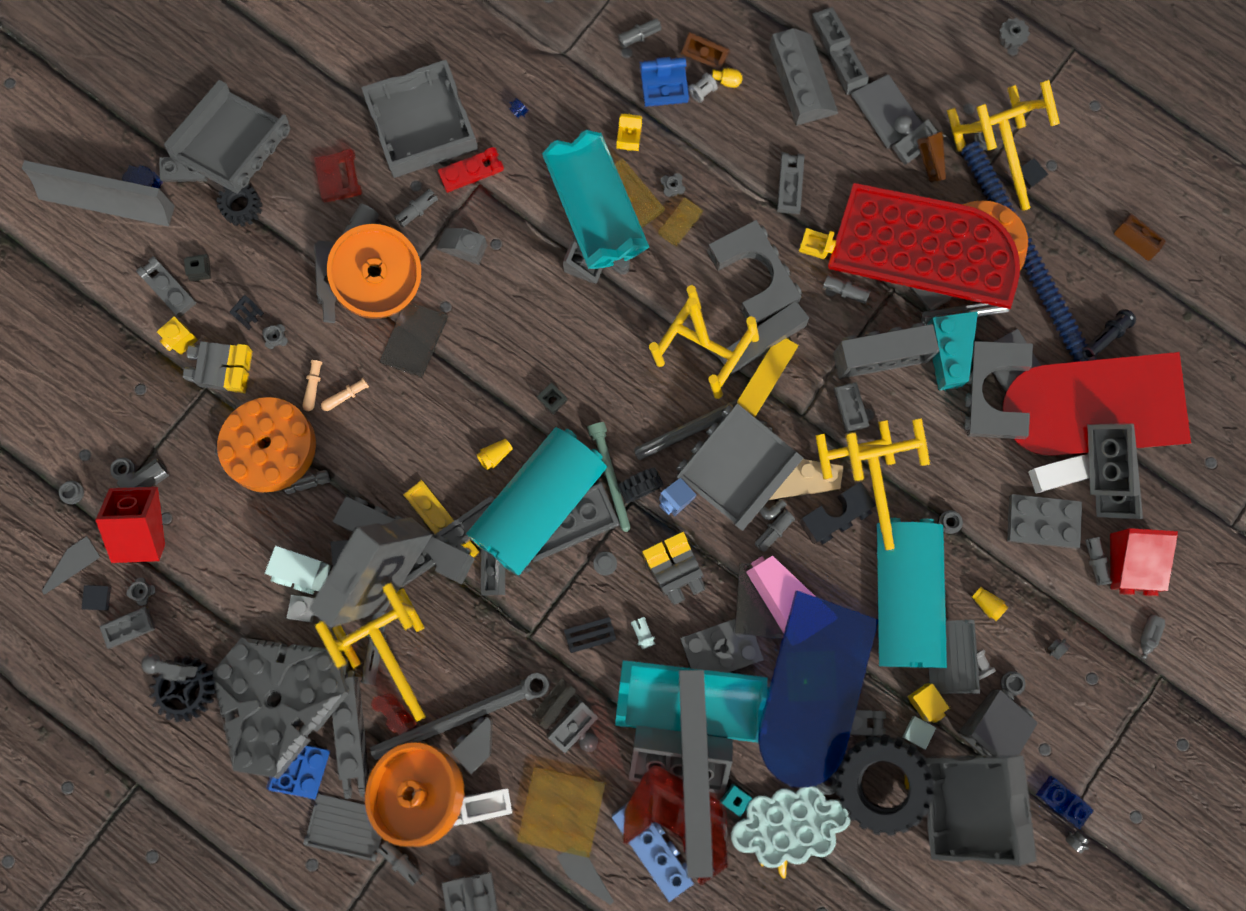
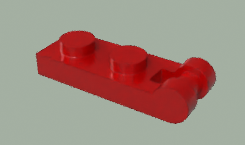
(470, 170)

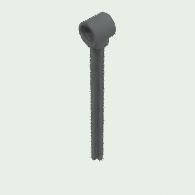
(464, 715)

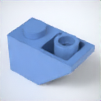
(676, 497)

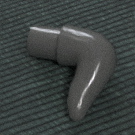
(774, 511)

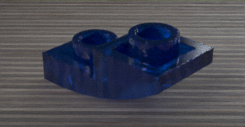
(1064, 802)

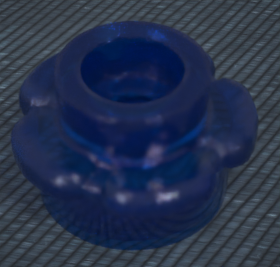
(518, 108)

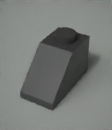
(463, 244)

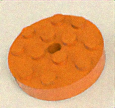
(368, 247)
(283, 461)
(435, 805)

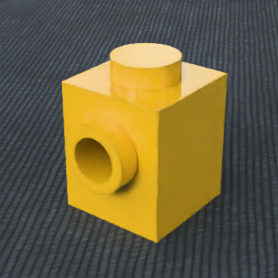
(176, 336)
(928, 703)

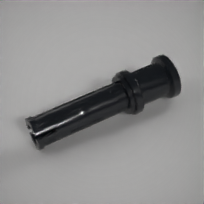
(1113, 329)

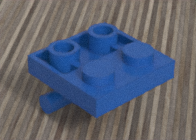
(664, 81)
(303, 774)

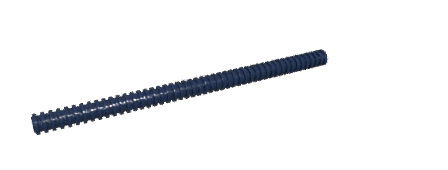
(1032, 263)

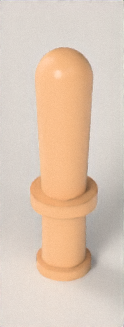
(313, 379)
(340, 397)

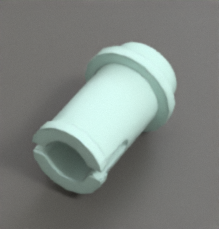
(643, 633)

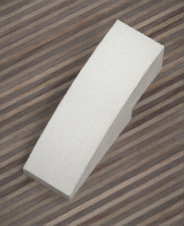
(1060, 473)
(484, 806)

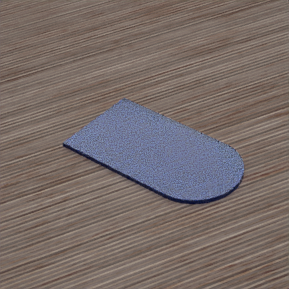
(814, 690)

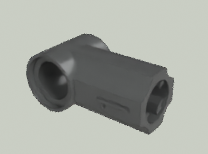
(146, 477)

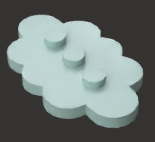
(790, 826)

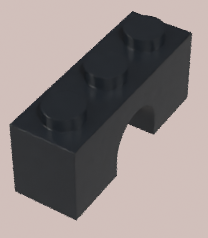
(855, 503)

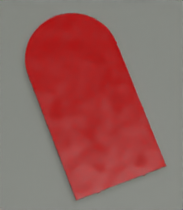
(1103, 391)

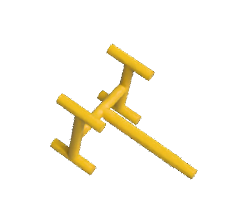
(985, 125)
(701, 337)
(872, 451)
(408, 617)

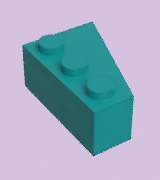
(955, 342)

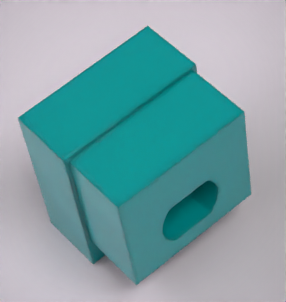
(730, 795)

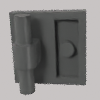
(470, 893)

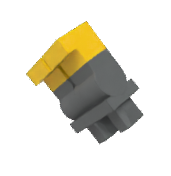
(219, 366)
(677, 575)

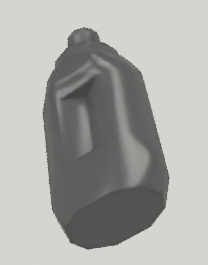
(1151, 634)

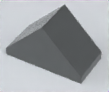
(575, 265)

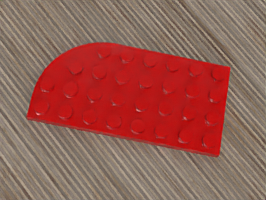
(927, 246)

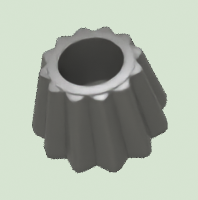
(1013, 33)

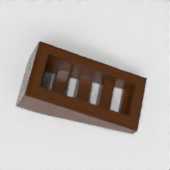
(933, 155)

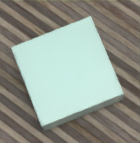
(919, 732)

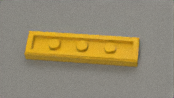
(766, 376)
(432, 511)

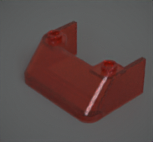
(662, 801)

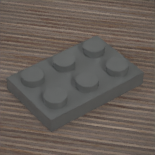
(1044, 521)

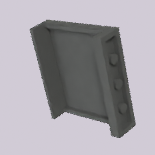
(226, 138)
(738, 465)

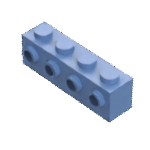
(658, 857)

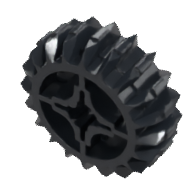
(193, 708)

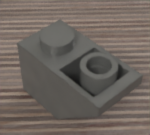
(477, 746)

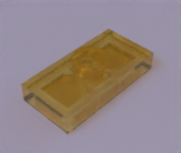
(680, 222)

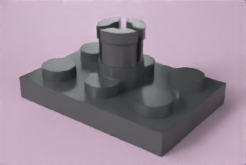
(721, 649)

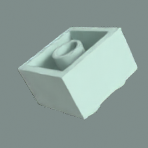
(290, 567)

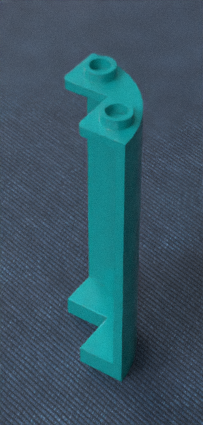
(595, 200)
(537, 500)
(912, 596)
(652, 699)

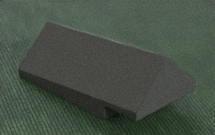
(1114, 470)

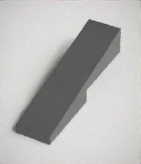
(839, 50)
(770, 333)

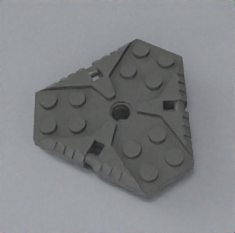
(252, 683)

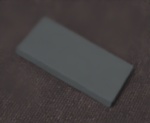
(588, 519)

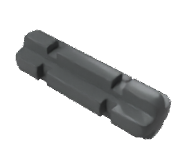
(309, 481)

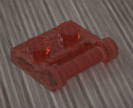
(330, 176)
(397, 717)

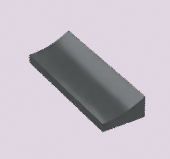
(99, 193)

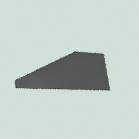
(73, 561)
(583, 872)

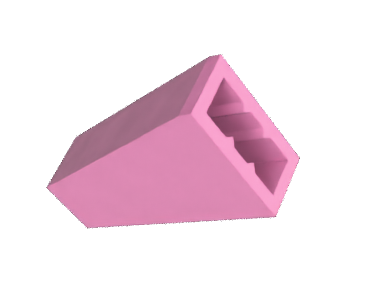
(775, 587)

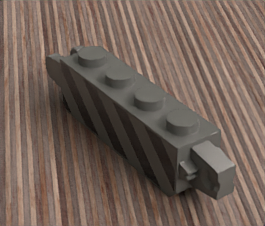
(350, 737)

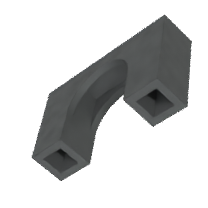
(753, 243)
(982, 418)

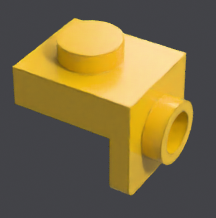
(629, 132)
(817, 243)

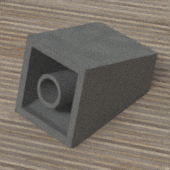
(999, 725)

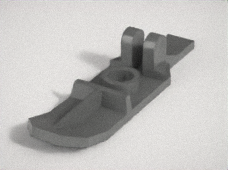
(323, 291)

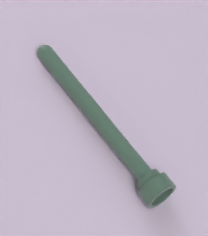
(598, 433)

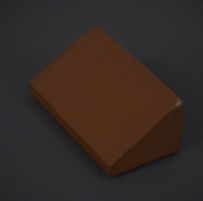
(705, 51)
(1140, 237)

